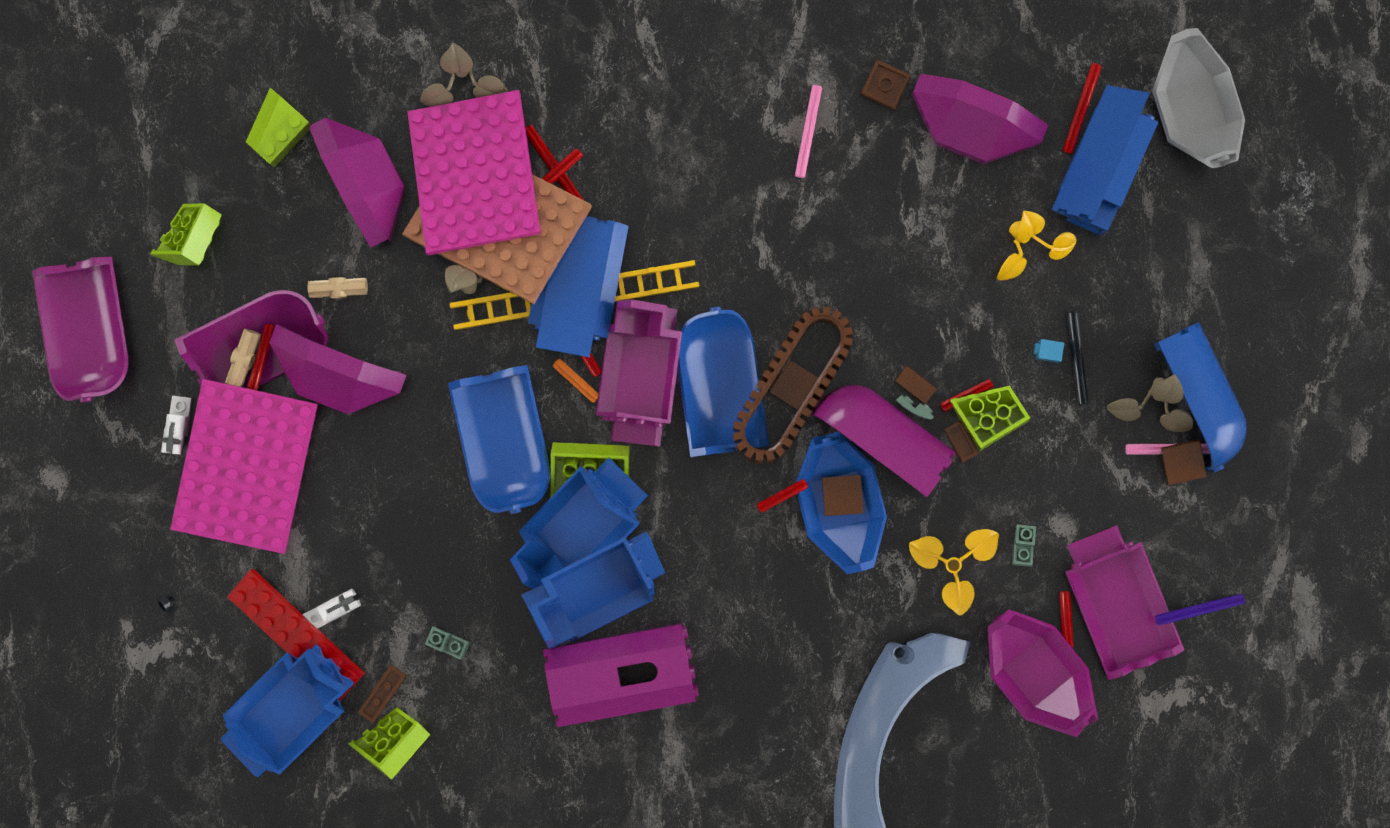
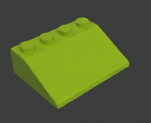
(570, 456)

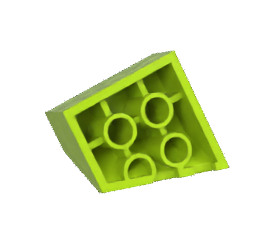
(276, 129)
(189, 235)
(990, 415)
(391, 742)

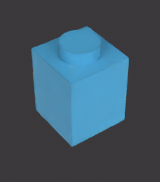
(1048, 350)

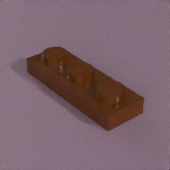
(382, 693)

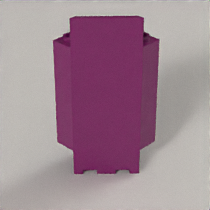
(639, 372)

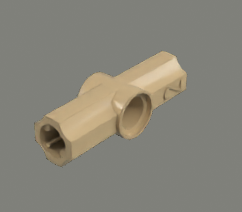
(337, 287)
(243, 358)

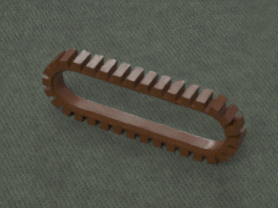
(781, 357)

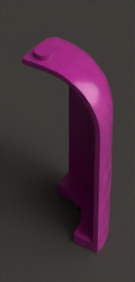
(82, 328)
(211, 345)
(886, 435)

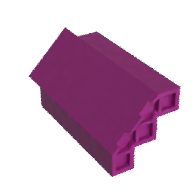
(1120, 603)

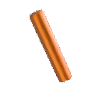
(576, 380)

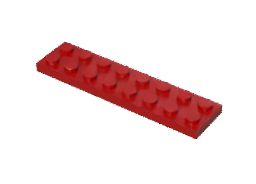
(286, 624)

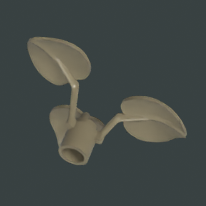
(459, 63)
(461, 278)
(1163, 390)

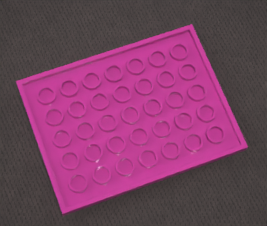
(473, 172)
(244, 466)

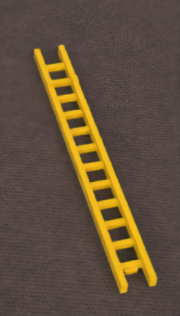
(470, 313)

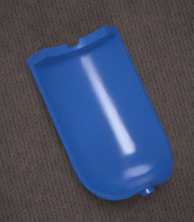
(716, 379)
(1206, 393)
(501, 439)

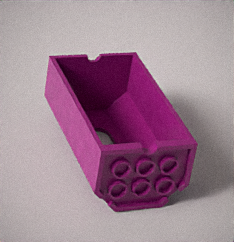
(587, 683)

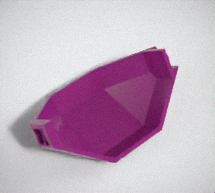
(975, 120)
(362, 177)
(332, 375)
(1040, 673)

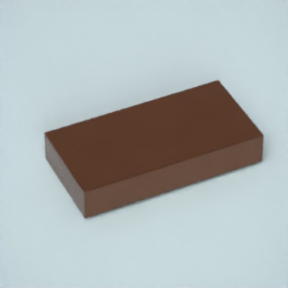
(915, 385)
(961, 441)

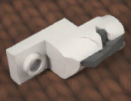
(177, 425)
(332, 609)

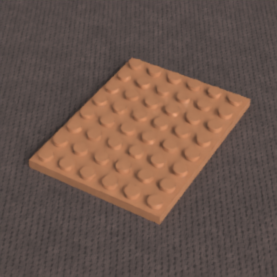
(525, 262)

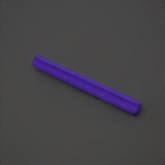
(1199, 609)

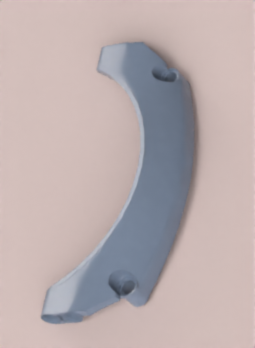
(880, 702)

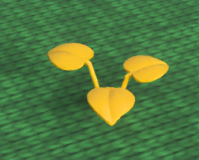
(1022, 232)
(928, 549)

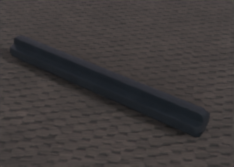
(1077, 358)

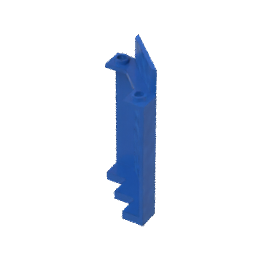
(581, 290)

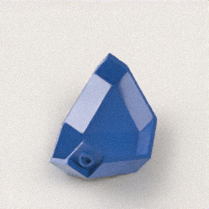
(851, 538)

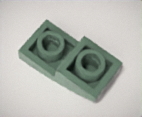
(920, 410)
(1023, 545)
(447, 643)

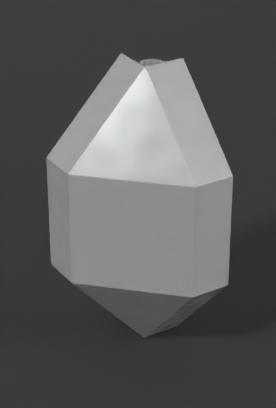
(1199, 100)

